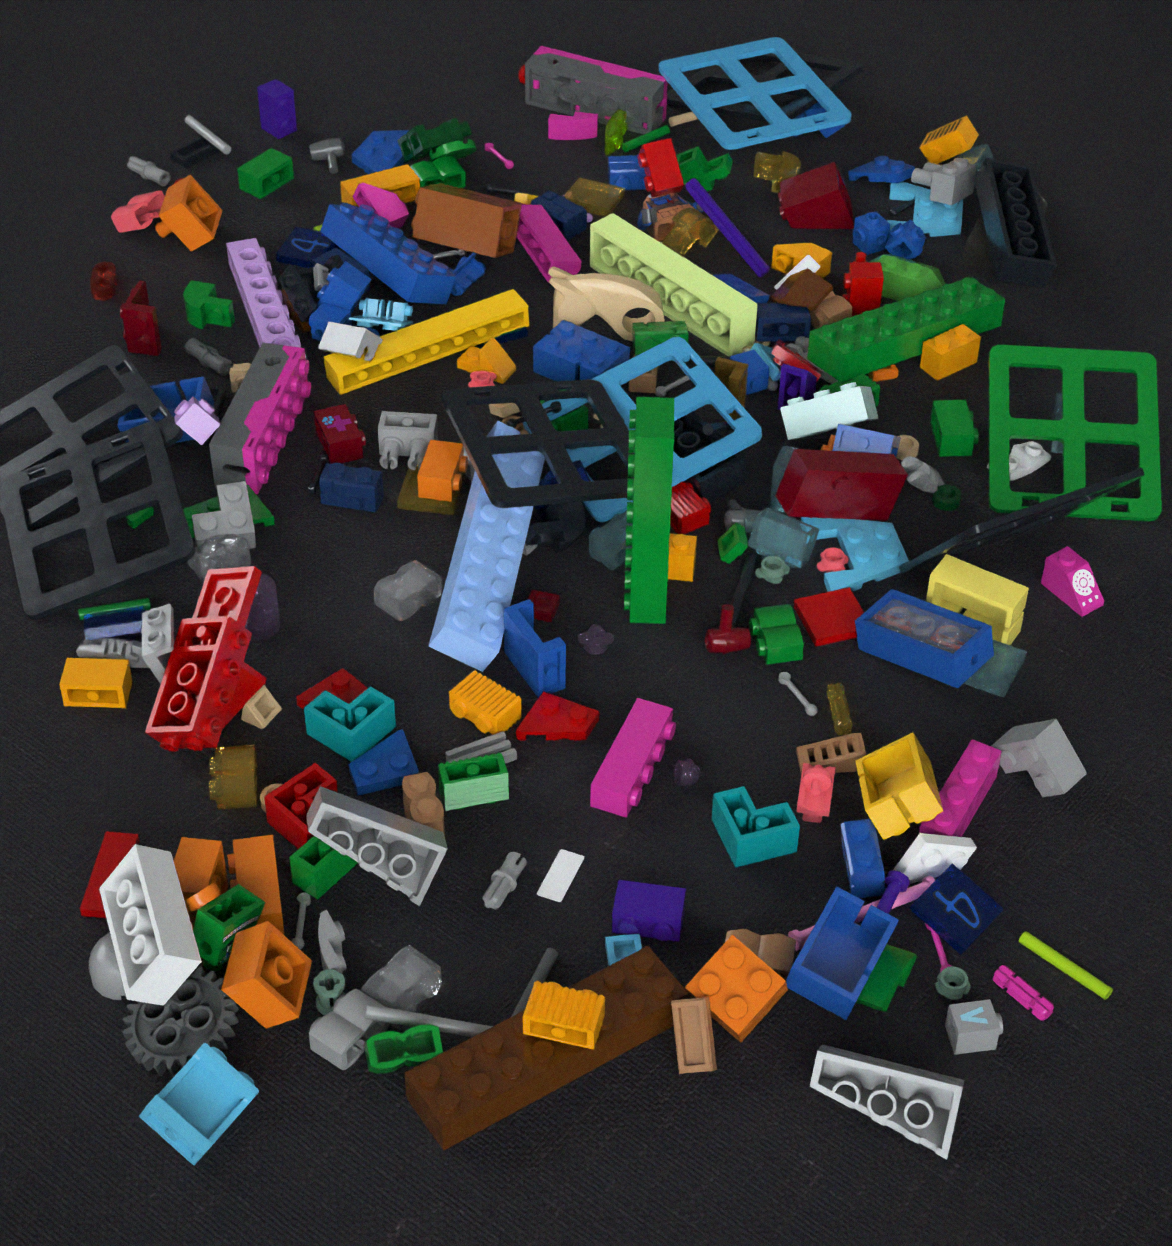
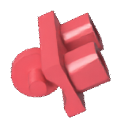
(815, 792)

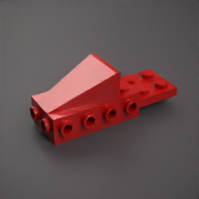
(207, 670)

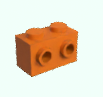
(442, 470)

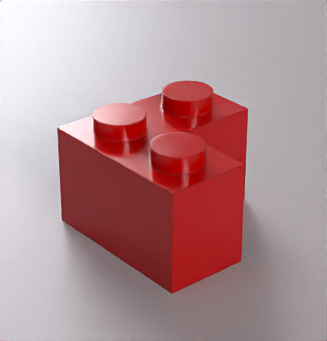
(291, 801)

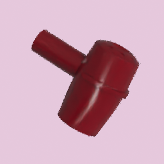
(727, 638)

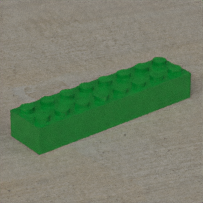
(900, 328)
(650, 509)

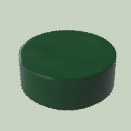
(946, 498)

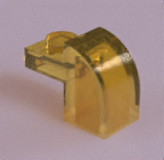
(776, 168)
(690, 227)

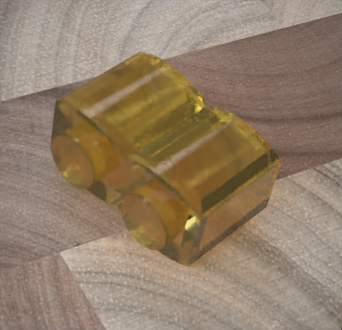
(234, 777)

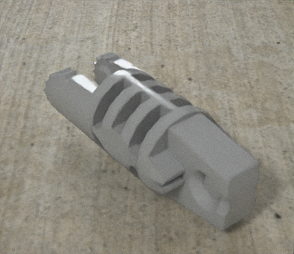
(922, 475)
(113, 649)

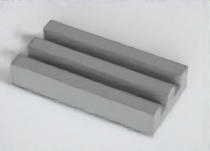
(487, 745)

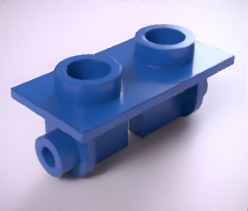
(467, 272)

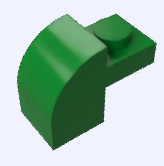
(694, 165)
(204, 306)

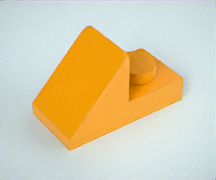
(488, 358)

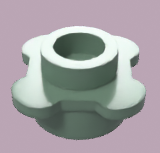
(772, 569)

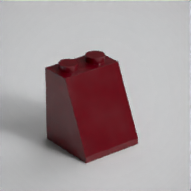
(816, 200)

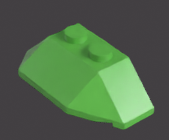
(907, 277)

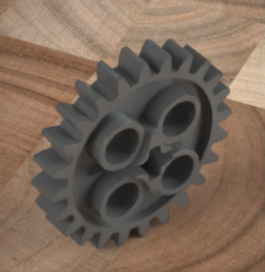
(180, 1023)

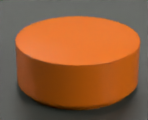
(203, 897)

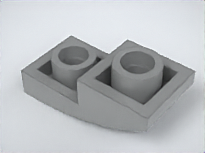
(330, 944)

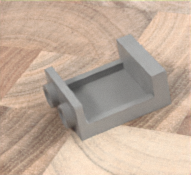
(158, 638)

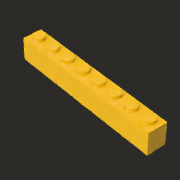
(429, 341)

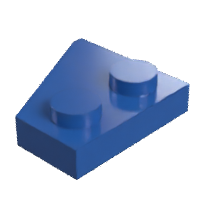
(883, 170)
(383, 765)

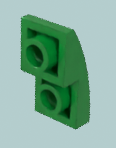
(888, 974)

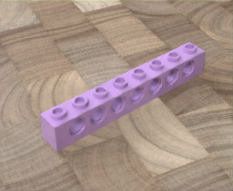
(261, 294)

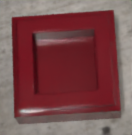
(544, 604)

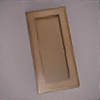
(694, 1035)

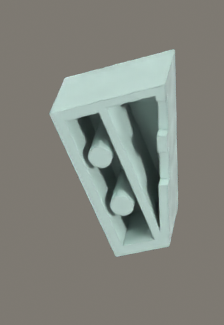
(828, 410)

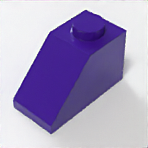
(795, 384)

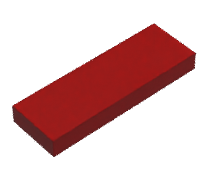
(111, 853)

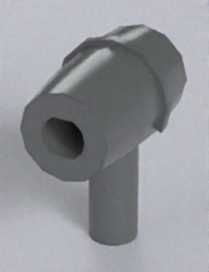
(328, 150)
(739, 514)

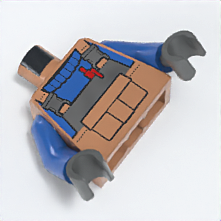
(659, 211)

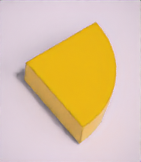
(524, 198)

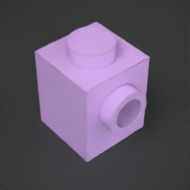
(196, 419)

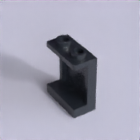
(300, 287)

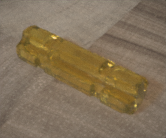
(839, 709)

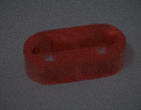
(100, 280)

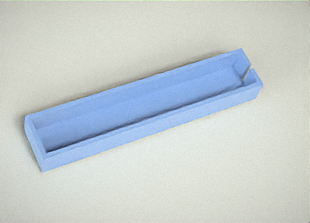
(485, 563)

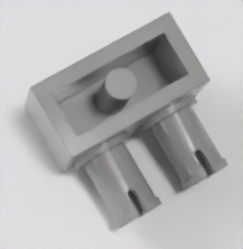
(948, 181)
(405, 436)

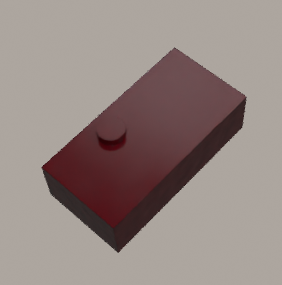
(841, 485)

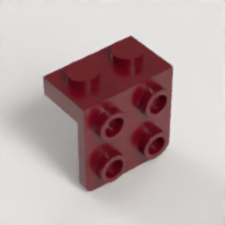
(140, 322)

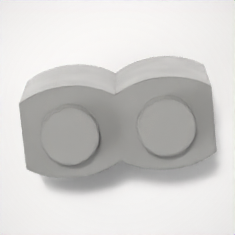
(344, 1031)

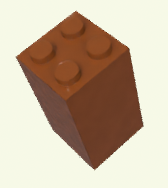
(466, 220)

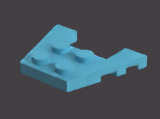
(930, 216)
(870, 546)

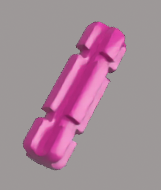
(1023, 992)

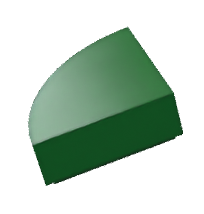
(139, 517)

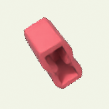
(138, 212)

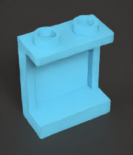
(199, 1103)

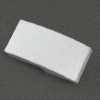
(1026, 459)

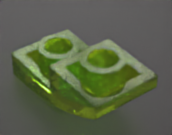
(614, 131)

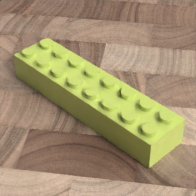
(686, 291)

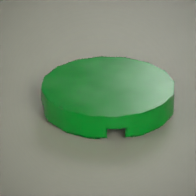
(455, 149)

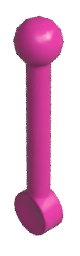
(490, 148)
(944, 964)

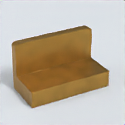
(734, 377)

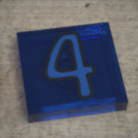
(303, 247)
(956, 908)

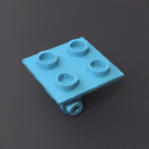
(374, 314)

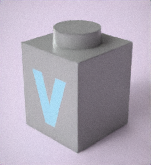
(973, 1026)

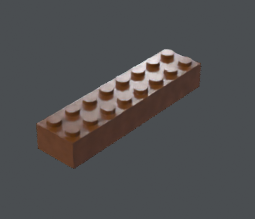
(509, 1069)

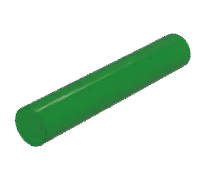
(645, 138)
(114, 606)

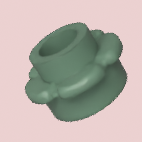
(956, 977)

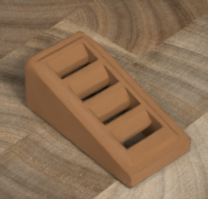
(645, 383)
(848, 747)

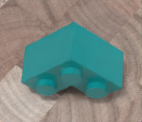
(353, 726)
(753, 833)

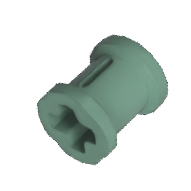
(324, 993)

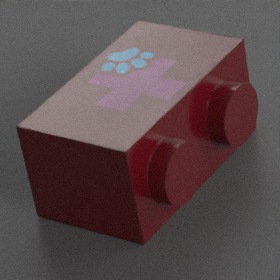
(339, 434)

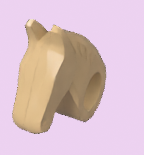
(605, 295)

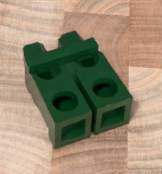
(419, 142)

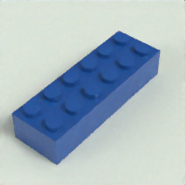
(388, 253)

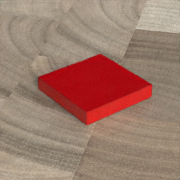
(829, 615)

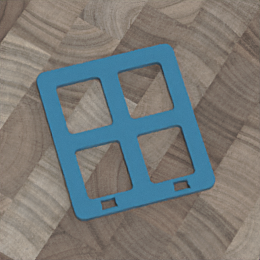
(755, 92)
(707, 391)

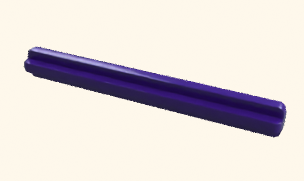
(727, 228)

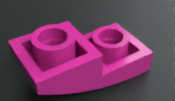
(574, 127)

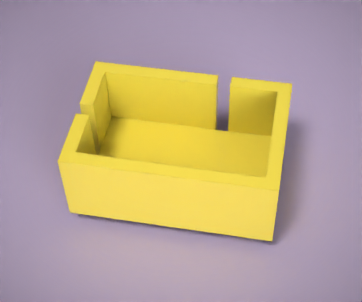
(984, 595)

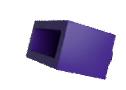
(277, 108)
(648, 910)

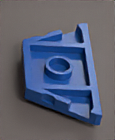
(379, 151)

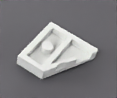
(933, 855)

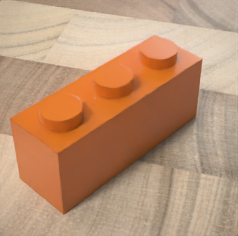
(257, 872)

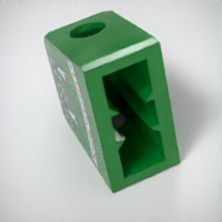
(221, 920)

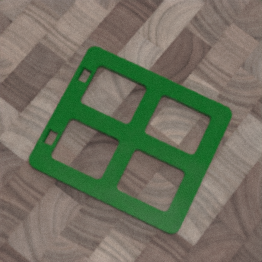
(1073, 429)

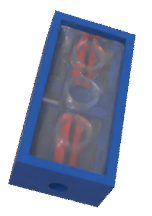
(925, 638)

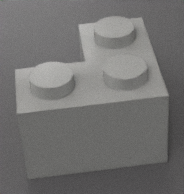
(233, 517)
(1044, 753)

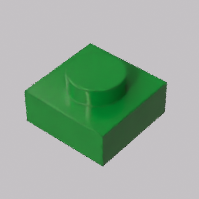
(732, 543)

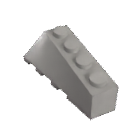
(380, 841)
(892, 1094)

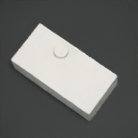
(149, 925)

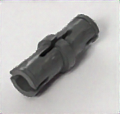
(208, 356)

